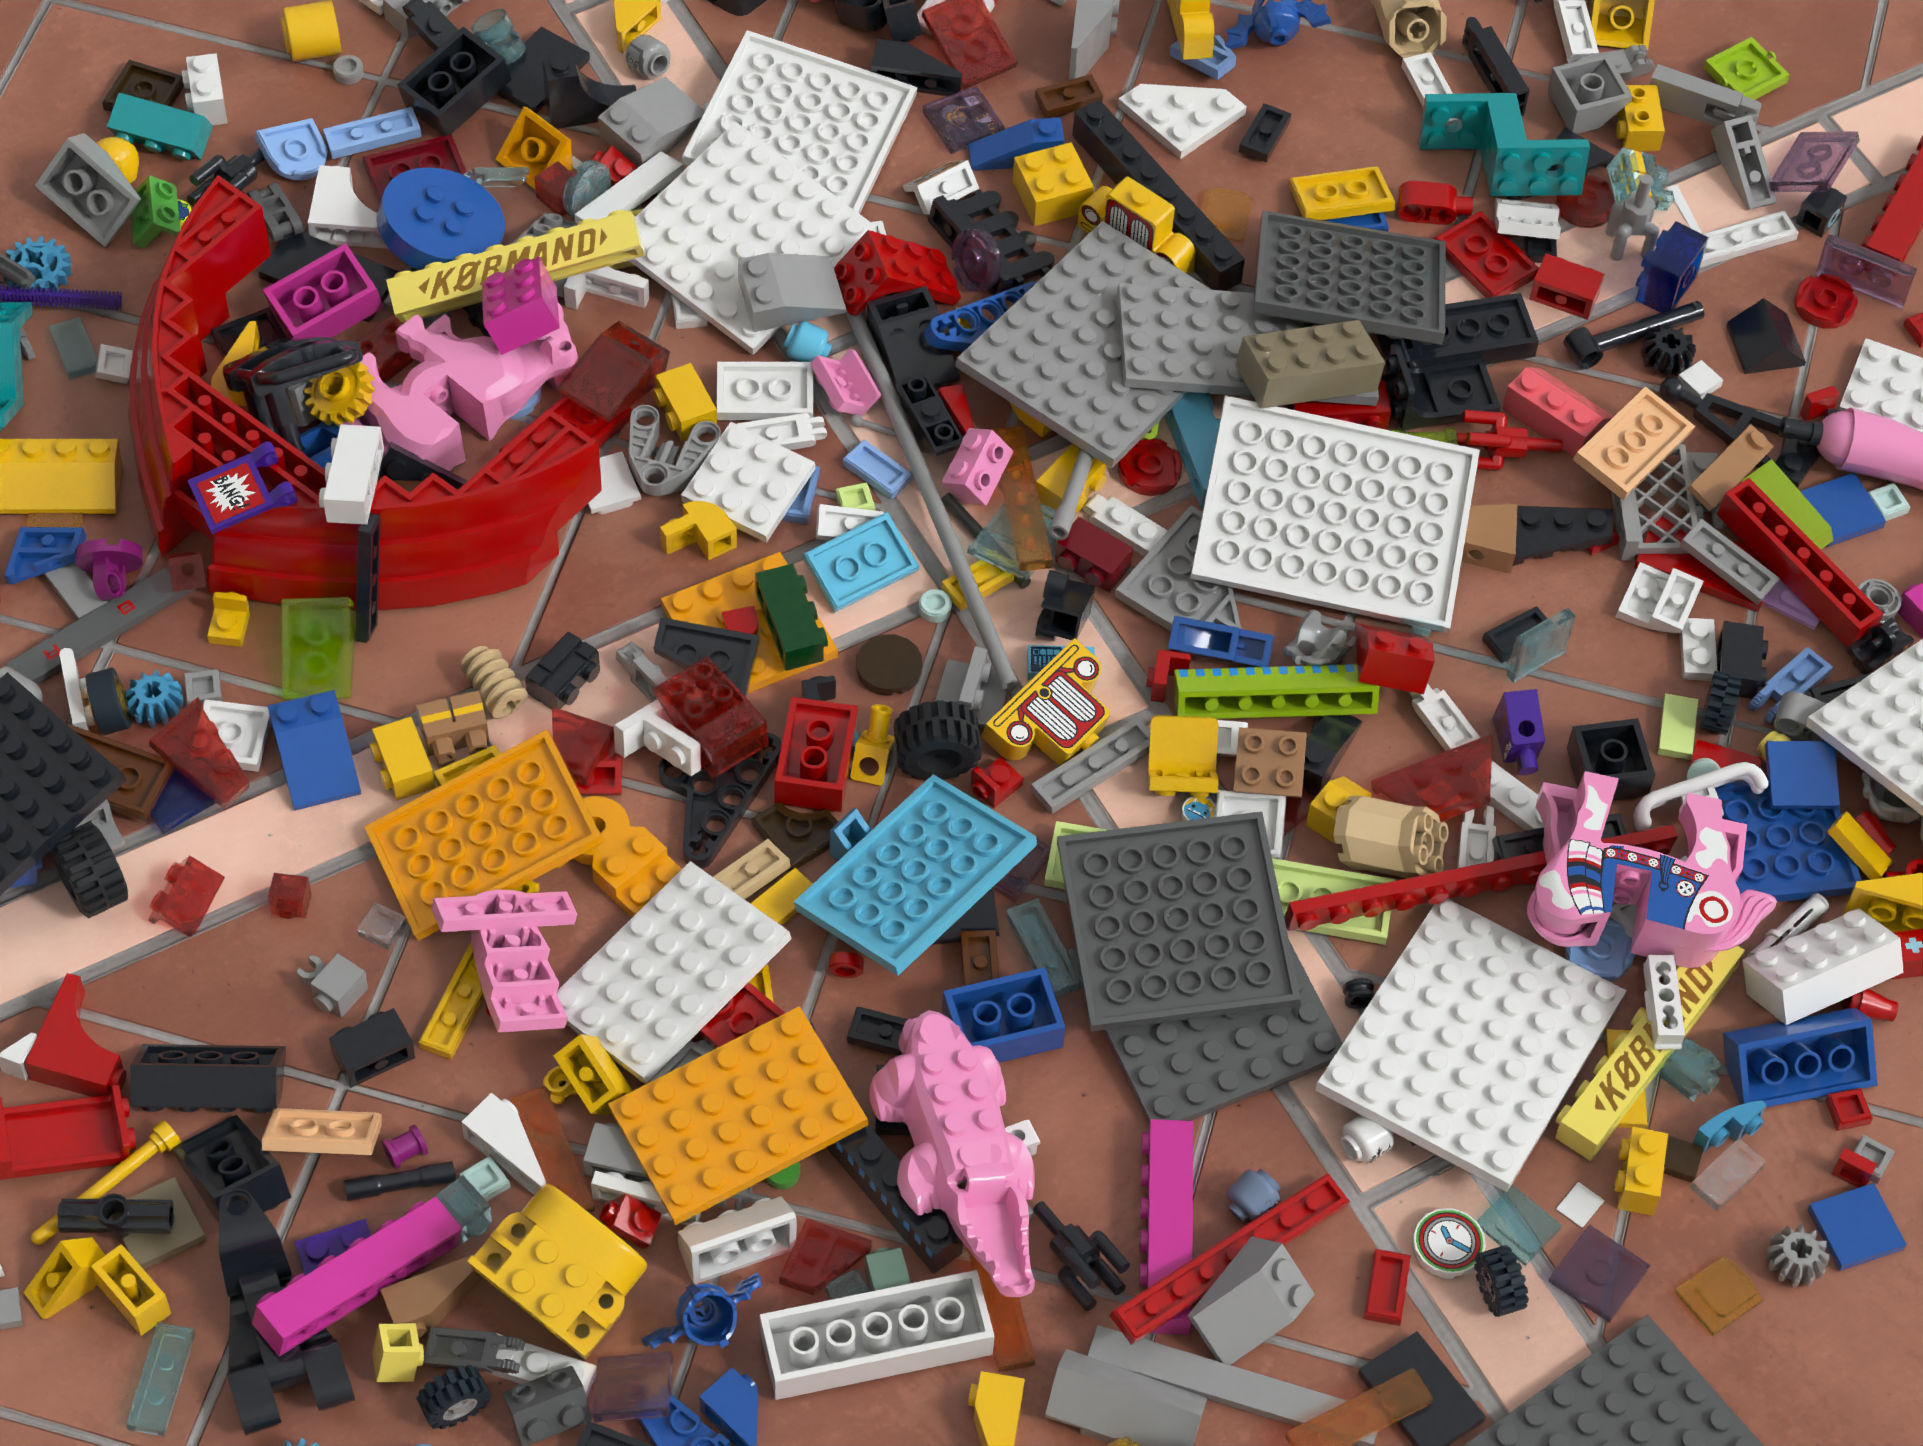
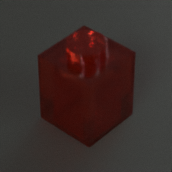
(551, 186)

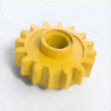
(341, 394)

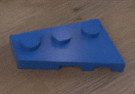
(681, 1428)

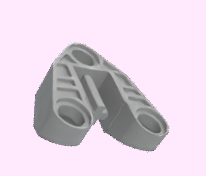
(662, 469)

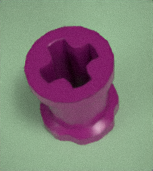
(404, 1146)

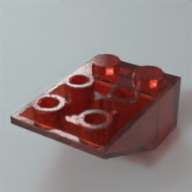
(615, 371)
(714, 713)

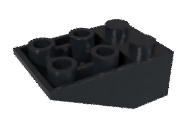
(898, 331)

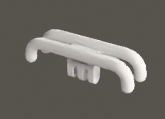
(1700, 785)

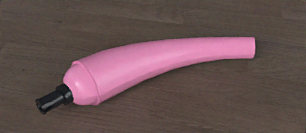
(1864, 444)

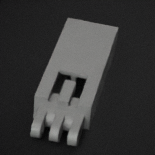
(1701, 98)

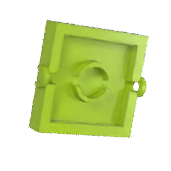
(1747, 69)

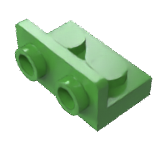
(155, 211)

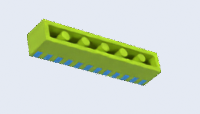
(1273, 692)

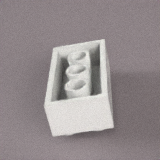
(1823, 966)

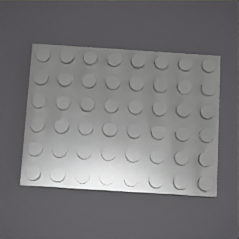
(1062, 347)

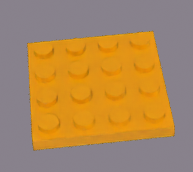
(736, 590)

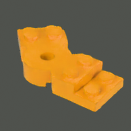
(630, 861)

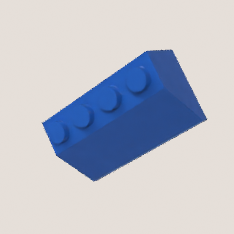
(1802, 1058)

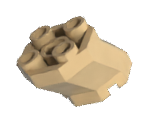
(1411, 25)
(1390, 837)

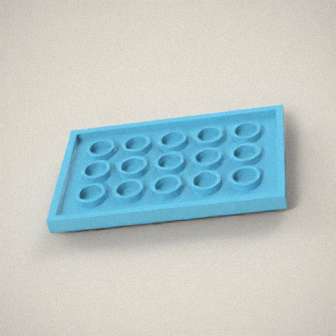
(915, 874)

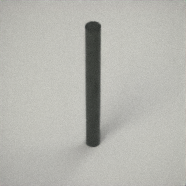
(971, 526)

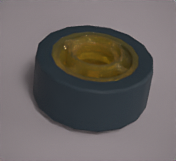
(108, 701)

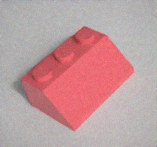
(1554, 409)

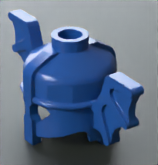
(1276, 21)
(712, 1326)

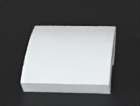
(1527, 218)
(1659, 599)

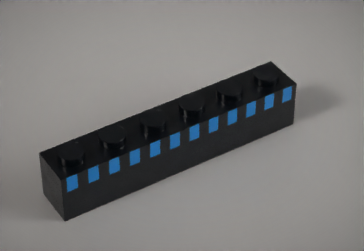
(876, 1172)

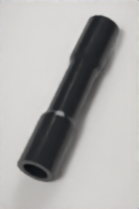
(376, 1185)

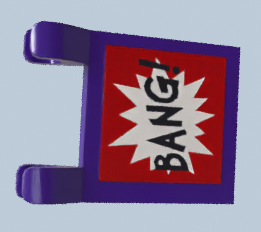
(237, 490)

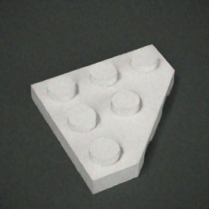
(1181, 115)

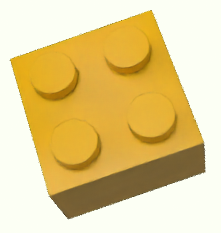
(1051, 183)

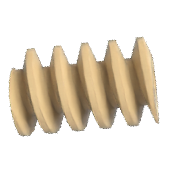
(494, 681)

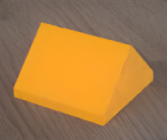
(535, 145)

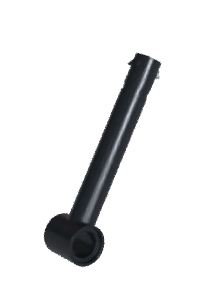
(1588, 348)

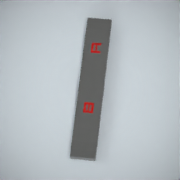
(99, 626)

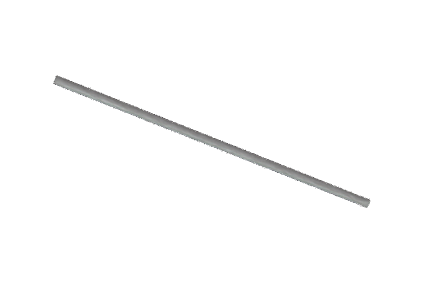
(934, 503)

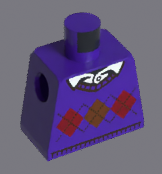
(1520, 729)

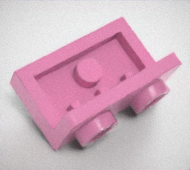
(846, 383)

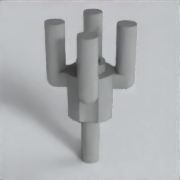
(1634, 219)

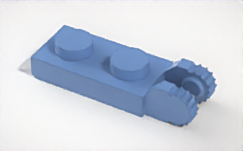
(1797, 676)

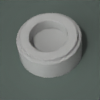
(348, 69)

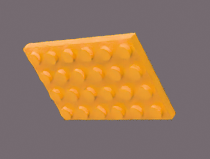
(484, 830)
(737, 1115)

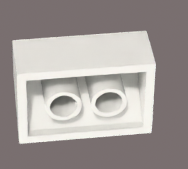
(738, 1239)

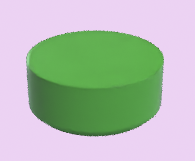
(785, 1178)

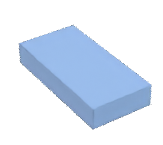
(877, 469)

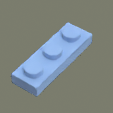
(372, 133)

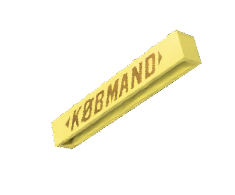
(562, 251)
(1636, 1062)

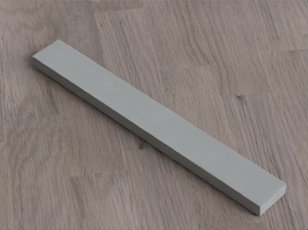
(1215, 1380)

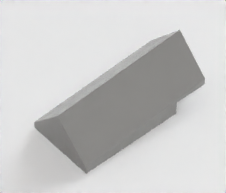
(1121, 1403)

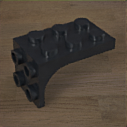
(1436, 392)

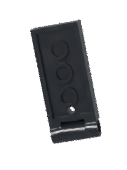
(1475, 329)

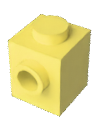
(397, 1352)

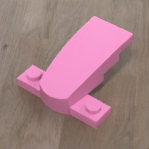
(512, 952)

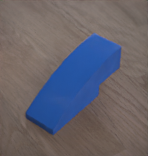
(1221, 642)

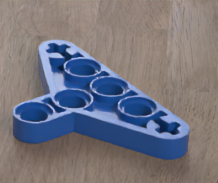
(961, 338)

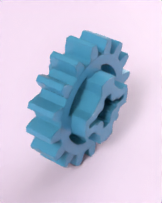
(45, 261)

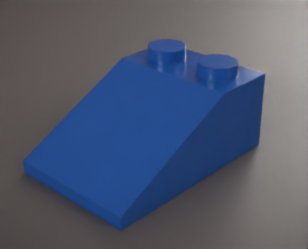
(314, 750)

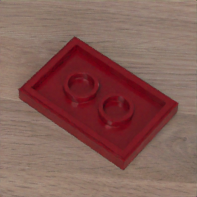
(432, 153)

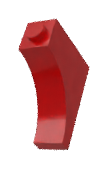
(66, 1054)

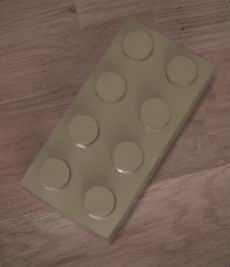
(1309, 364)

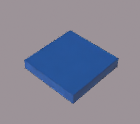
(1845, 507)
(1802, 775)
(1856, 1226)

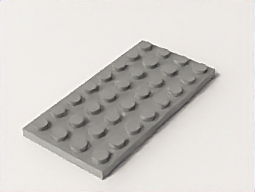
(1193, 339)

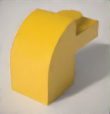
(702, 524)

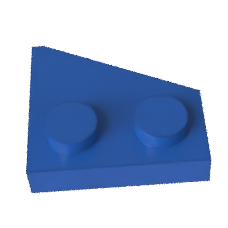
(42, 551)

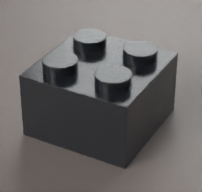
(1613, 751)

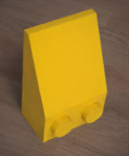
(1890, 901)

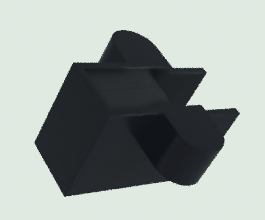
(1064, 607)

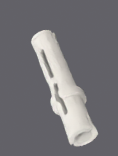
(1811, 909)

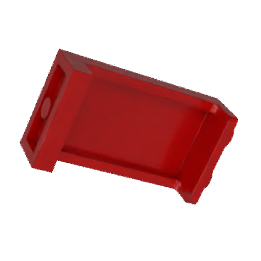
(65, 1135)

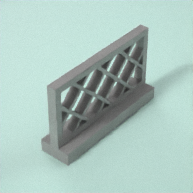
(1629, 519)

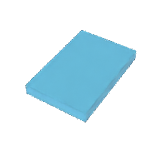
(861, 562)

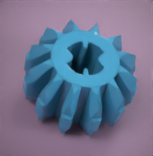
(154, 698)

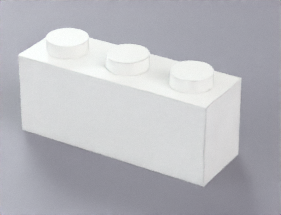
(352, 474)

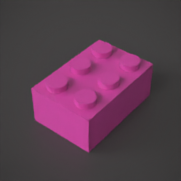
(324, 296)
(520, 305)

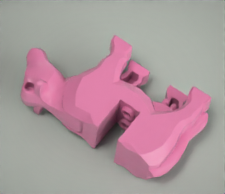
(460, 379)

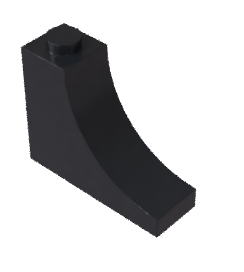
(573, 96)

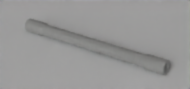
(1065, 512)

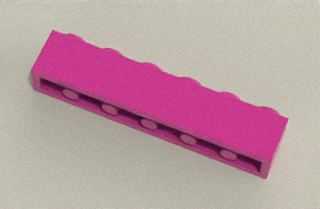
(1167, 1207)
(356, 1275)

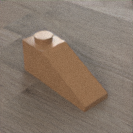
(1730, 467)
(430, 1295)

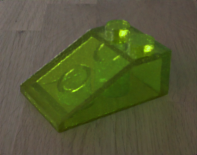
(317, 646)

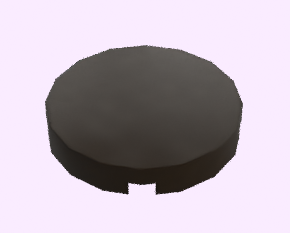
(889, 664)

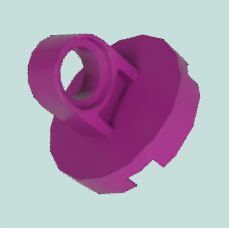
(109, 563)

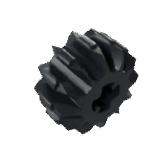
(1668, 350)

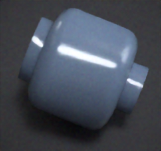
(1253, 1195)

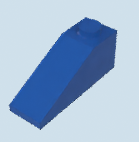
(1000, 148)

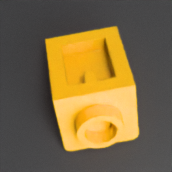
(229, 619)

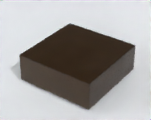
(1682, 1159)

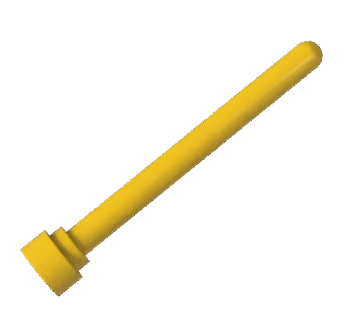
(161, 1139)

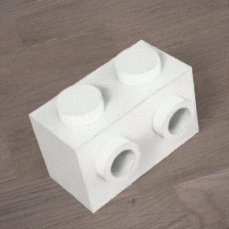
(206, 88)

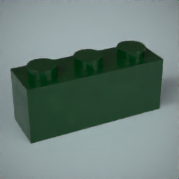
(790, 616)

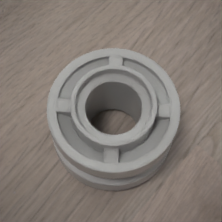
(1883, 596)

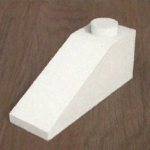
(498, 1132)

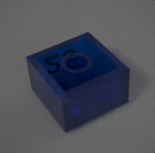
(1670, 267)

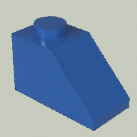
(733, 1407)

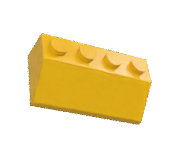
(59, 475)

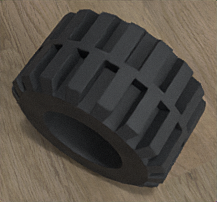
(937, 740)
(89, 870)

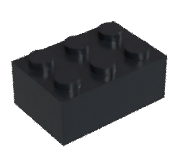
(454, 82)

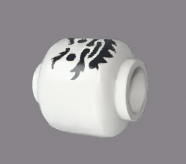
(1365, 1139)

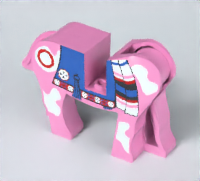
(1680, 905)

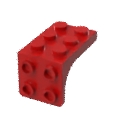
(888, 265)

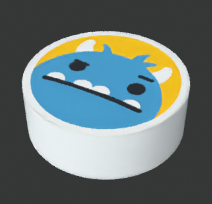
(1198, 808)

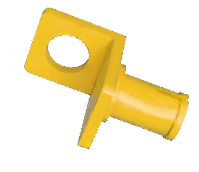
(874, 744)

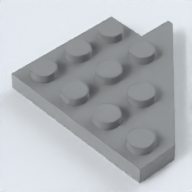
(1163, 586)

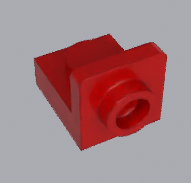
(995, 782)

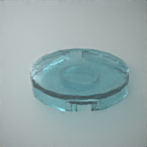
(588, 184)

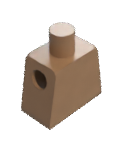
(1491, 536)

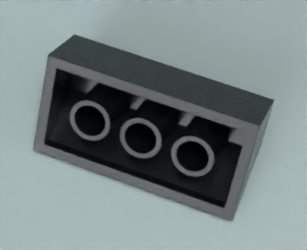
(207, 1077)

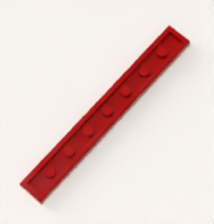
(1191, 1281)

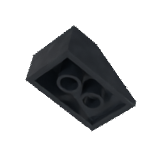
(229, 1159)

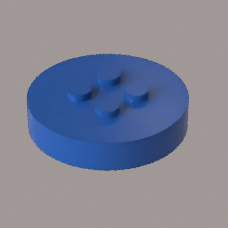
(437, 216)

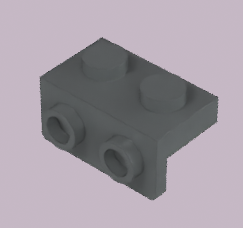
(547, 1405)

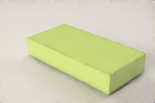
(1677, 726)

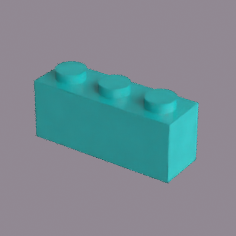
(160, 127)

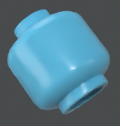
(806, 342)

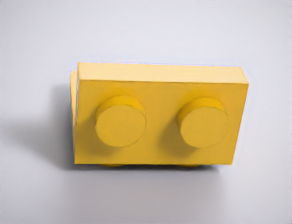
(1183, 755)

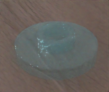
(1421, 627)

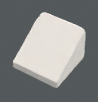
(14, 1057)

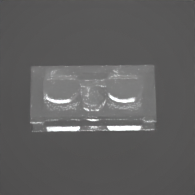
(1728, 1174)

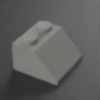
(1588, 92)

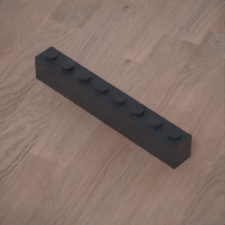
(1122, 156)

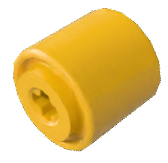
(310, 31)

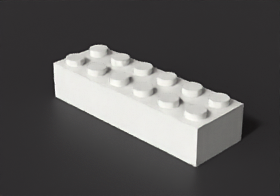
(876, 1334)

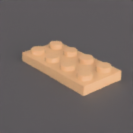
(1633, 443)

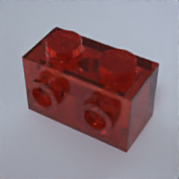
(383, 345)

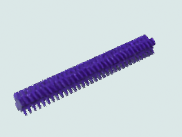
(60, 297)

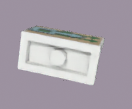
(951, 180)

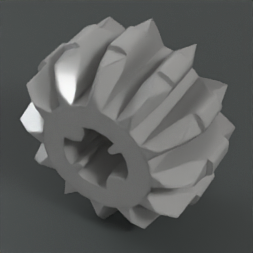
(1810, 1259)

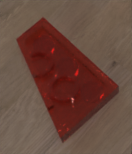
(197, 751)

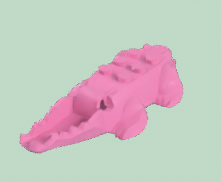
(953, 1112)

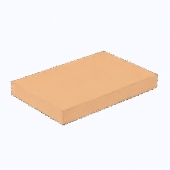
(322, 1131)

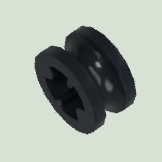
(1358, 993)

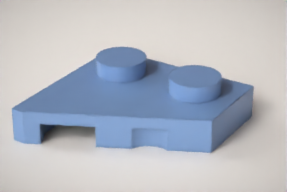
(1215, 67)

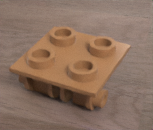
(1270, 762)

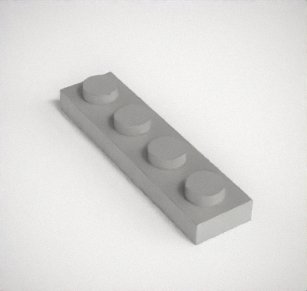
(1092, 766)

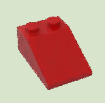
(1393, 658)
(815, 754)

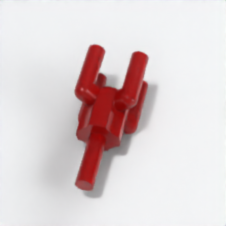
(1501, 440)

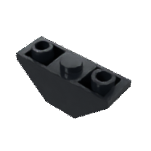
(928, 415)

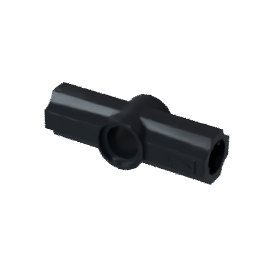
(94, 1215)

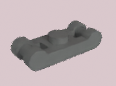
(276, 211)

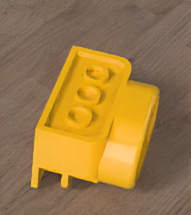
(561, 1268)

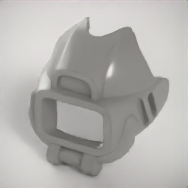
(1323, 644)
(1886, 804)

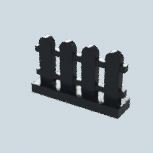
(953, 217)

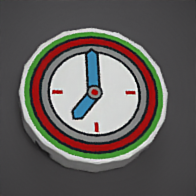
(1448, 1243)

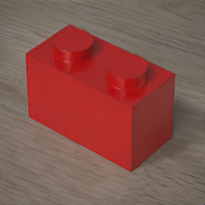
(1566, 286)

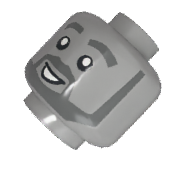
(648, 56)

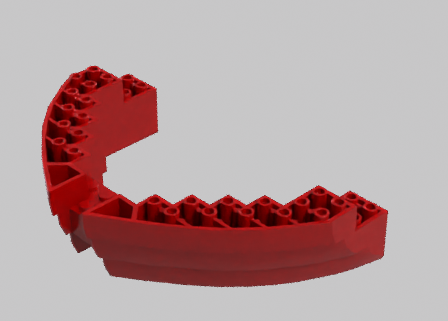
(433, 541)

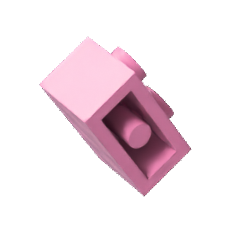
(977, 466)

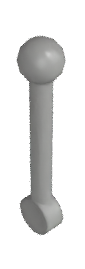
(856, 420)

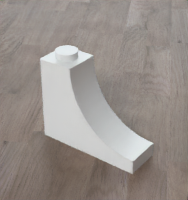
(338, 213)

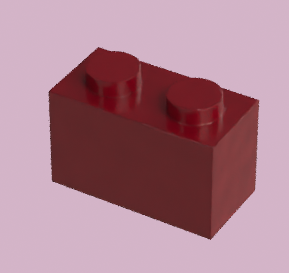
(1094, 555)

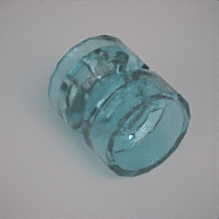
(497, 32)

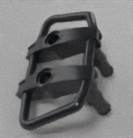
(281, 364)

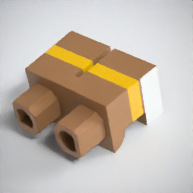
(444, 735)

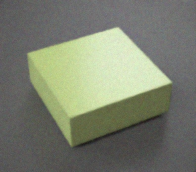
(855, 496)

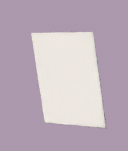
(1580, 1204)

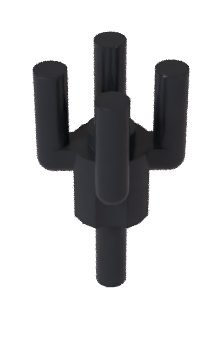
(237, 171)
(1082, 1256)

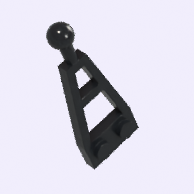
(1794, 460)

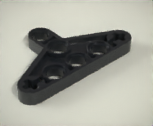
(709, 805)

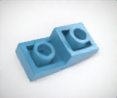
(1733, 1123)

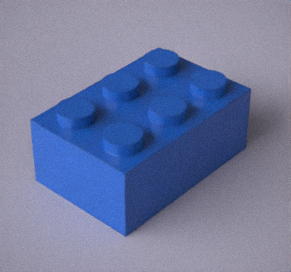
(1008, 1014)

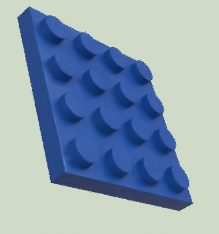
(1787, 848)

